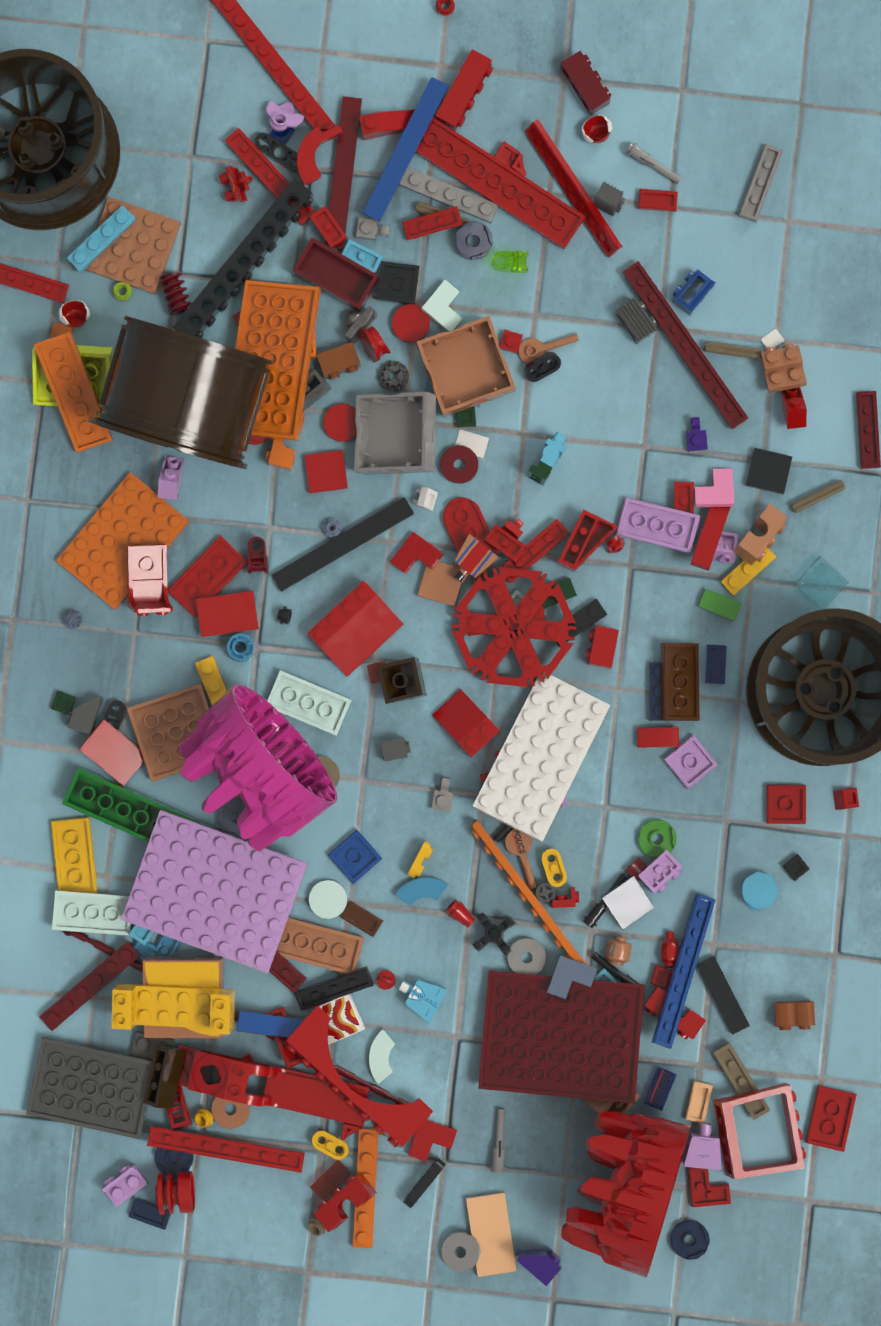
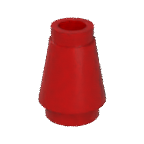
(460, 913)

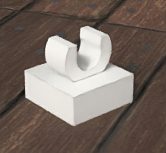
(426, 498)

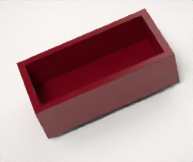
(335, 274)

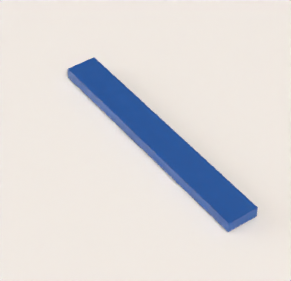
(405, 149)
(683, 971)

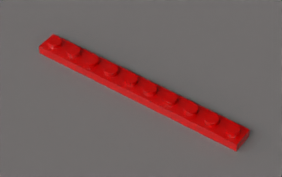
(273, 63)

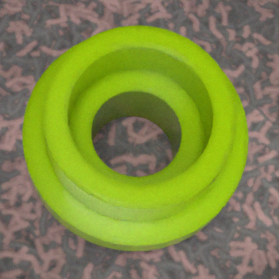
(116, 289)

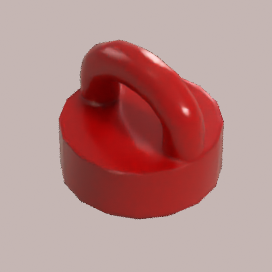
(385, 979)

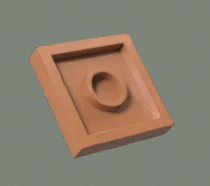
(440, 584)

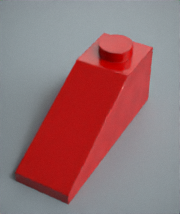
(384, 123)

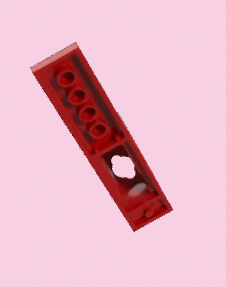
(283, 1087)

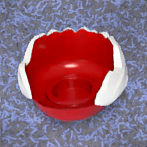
(597, 129)
(74, 313)

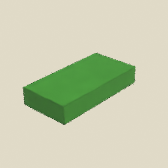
(719, 605)

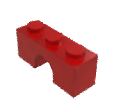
(689, 1023)
(331, 1212)

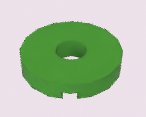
(648, 830)

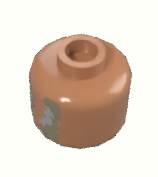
(618, 951)

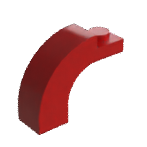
(305, 159)

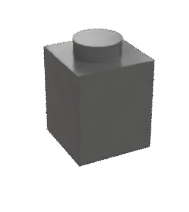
(395, 749)

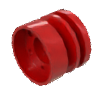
(175, 1193)

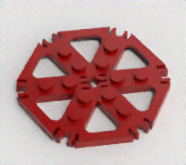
(531, 628)

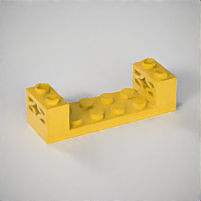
(173, 1007)

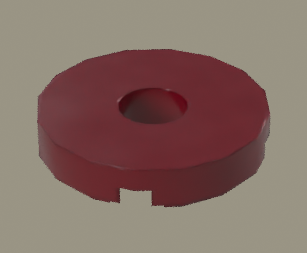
(459, 453)

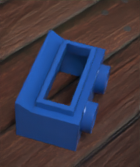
(698, 297)

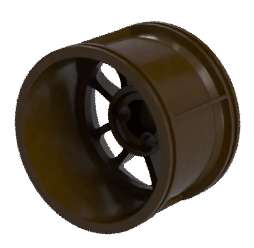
(821, 685)

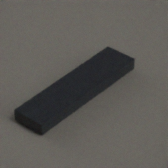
(334, 988)
(723, 995)

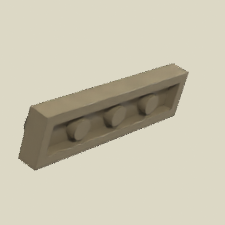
(740, 1079)

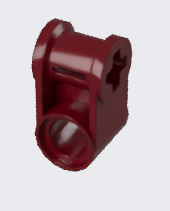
(257, 557)

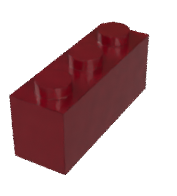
(586, 82)

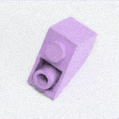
(170, 478)

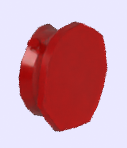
(373, 343)

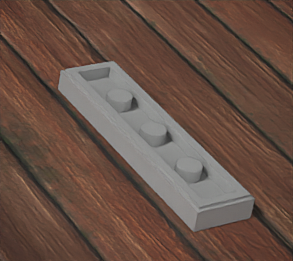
(760, 183)

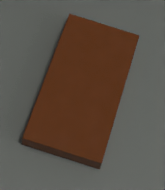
(680, 682)

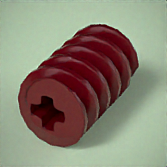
(174, 293)

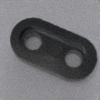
(541, 366)

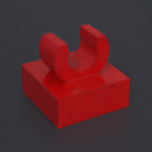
(513, 528)

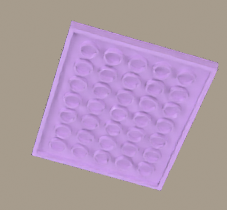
(214, 891)

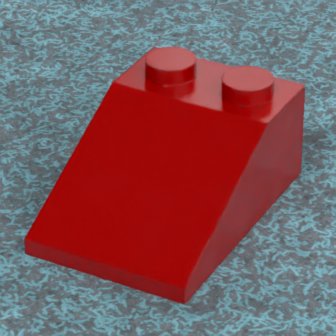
(466, 723)

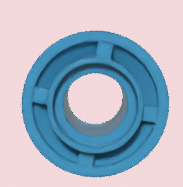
(240, 638)

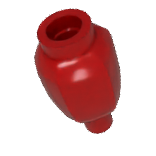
(669, 950)

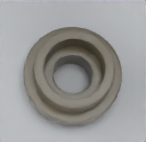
(315, 1227)

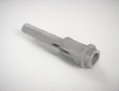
(644, 157)
(498, 1151)

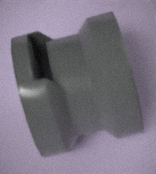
(545, 892)

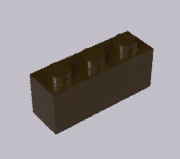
(164, 1076)

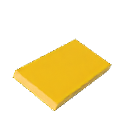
(74, 855)

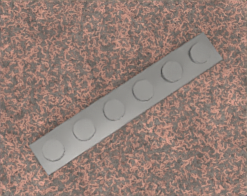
(449, 195)

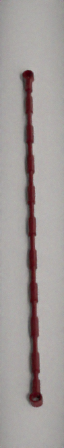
(341, 1071)

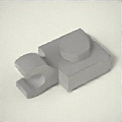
(369, 229)
(442, 798)

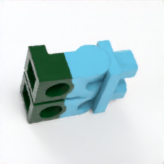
(549, 457)

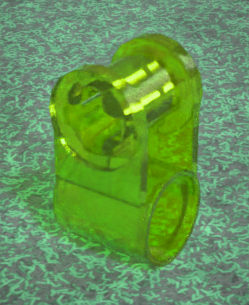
(512, 261)

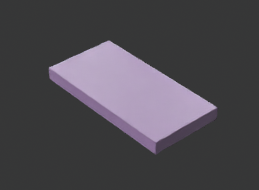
(658, 525)

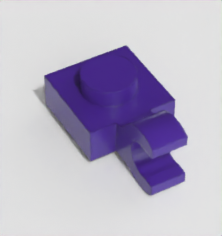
(696, 439)

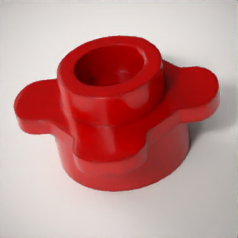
(615, 544)

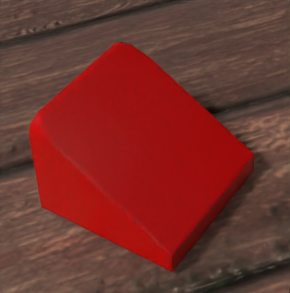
(846, 798)

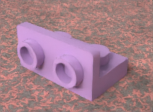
(725, 547)
(660, 872)
(124, 1185)

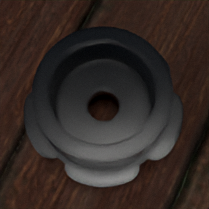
(284, 615)

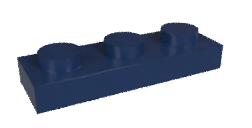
(655, 691)

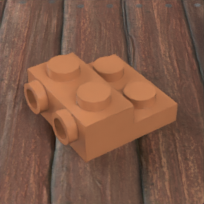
(783, 368)

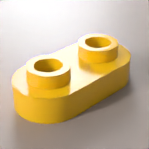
(425, 852)
(554, 867)
(330, 1144)

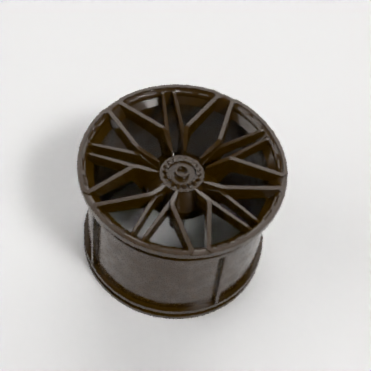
(40, 145)
(182, 392)

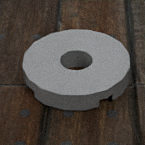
(531, 946)
(450, 1254)

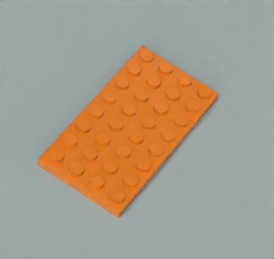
(279, 326)

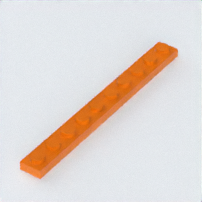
(525, 893)

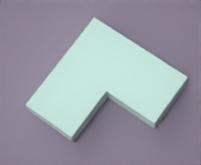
(438, 307)

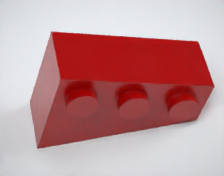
(585, 539)

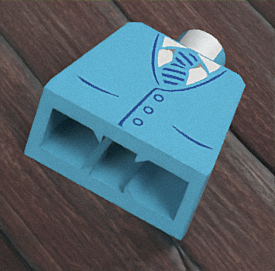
(423, 997)

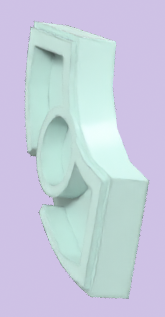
(379, 1056)

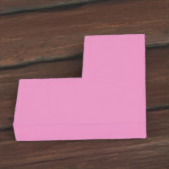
(719, 494)

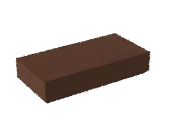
(361, 918)

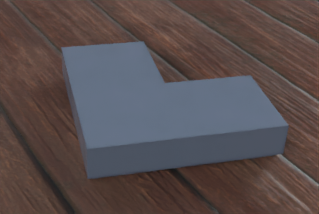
(568, 972)

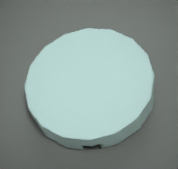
(328, 899)

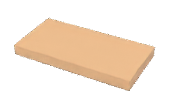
(492, 1230)

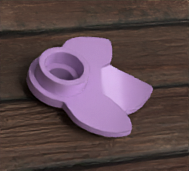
(284, 115)

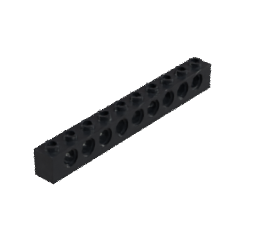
(294, 190)

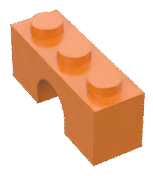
(280, 455)

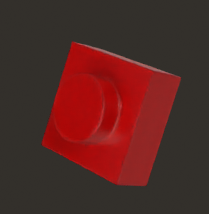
(510, 341)

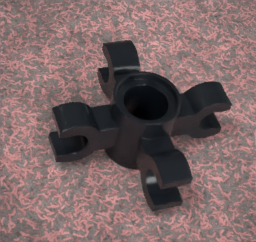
(485, 940)

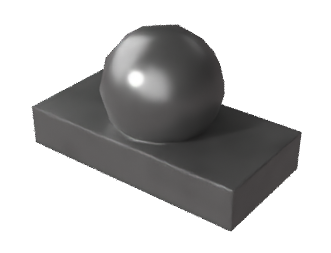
(356, 320)

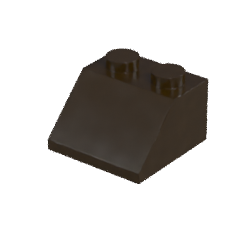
(402, 680)

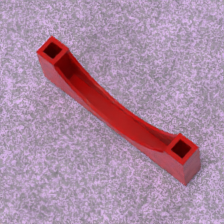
(311, 1045)

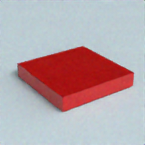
(326, 472)
(785, 804)

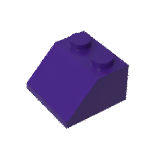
(540, 1263)

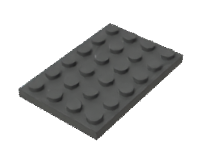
(90, 1088)

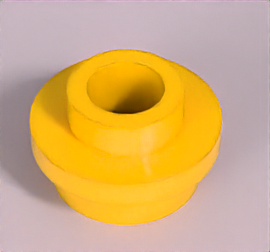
(203, 1118)

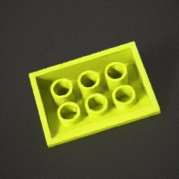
(97, 364)

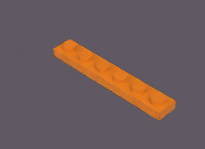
(368, 1167)

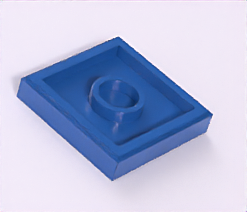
(355, 856)

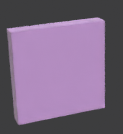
(690, 762)

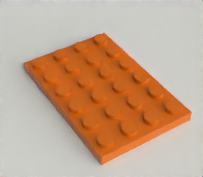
(126, 518)

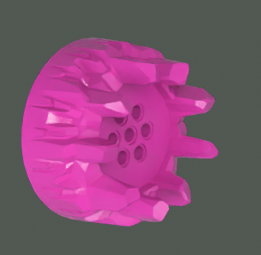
(260, 761)

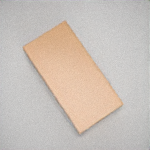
(698, 1102)

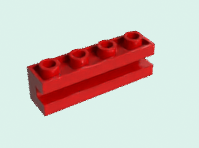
(464, 89)

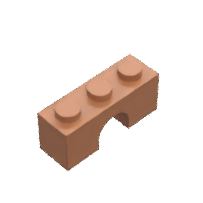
(752, 546)

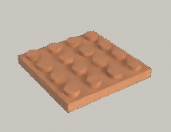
(140, 252)
(164, 725)

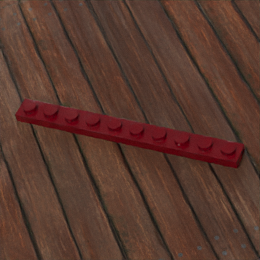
(685, 345)

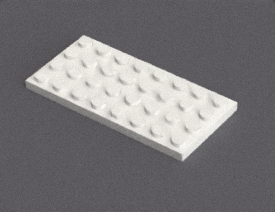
(541, 757)

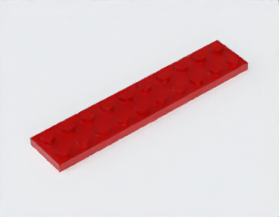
(500, 184)

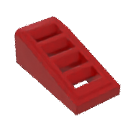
(188, 1121)

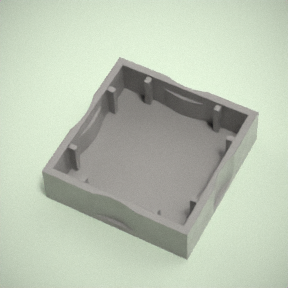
(395, 433)

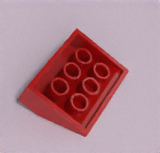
(355, 628)

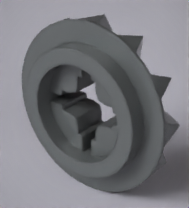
(393, 385)

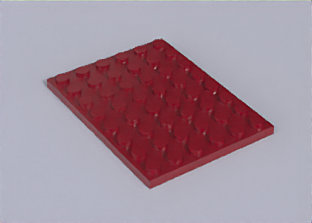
(560, 1045)

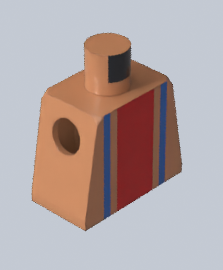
(473, 559)

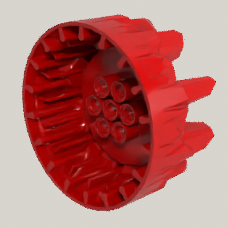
(637, 1194)

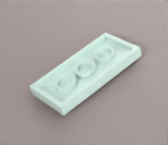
(309, 703)
(90, 913)

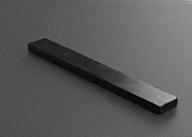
(343, 544)

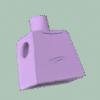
(703, 1149)

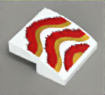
(344, 1019)

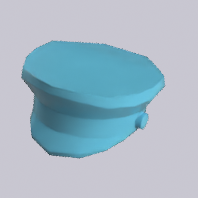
(759, 891)

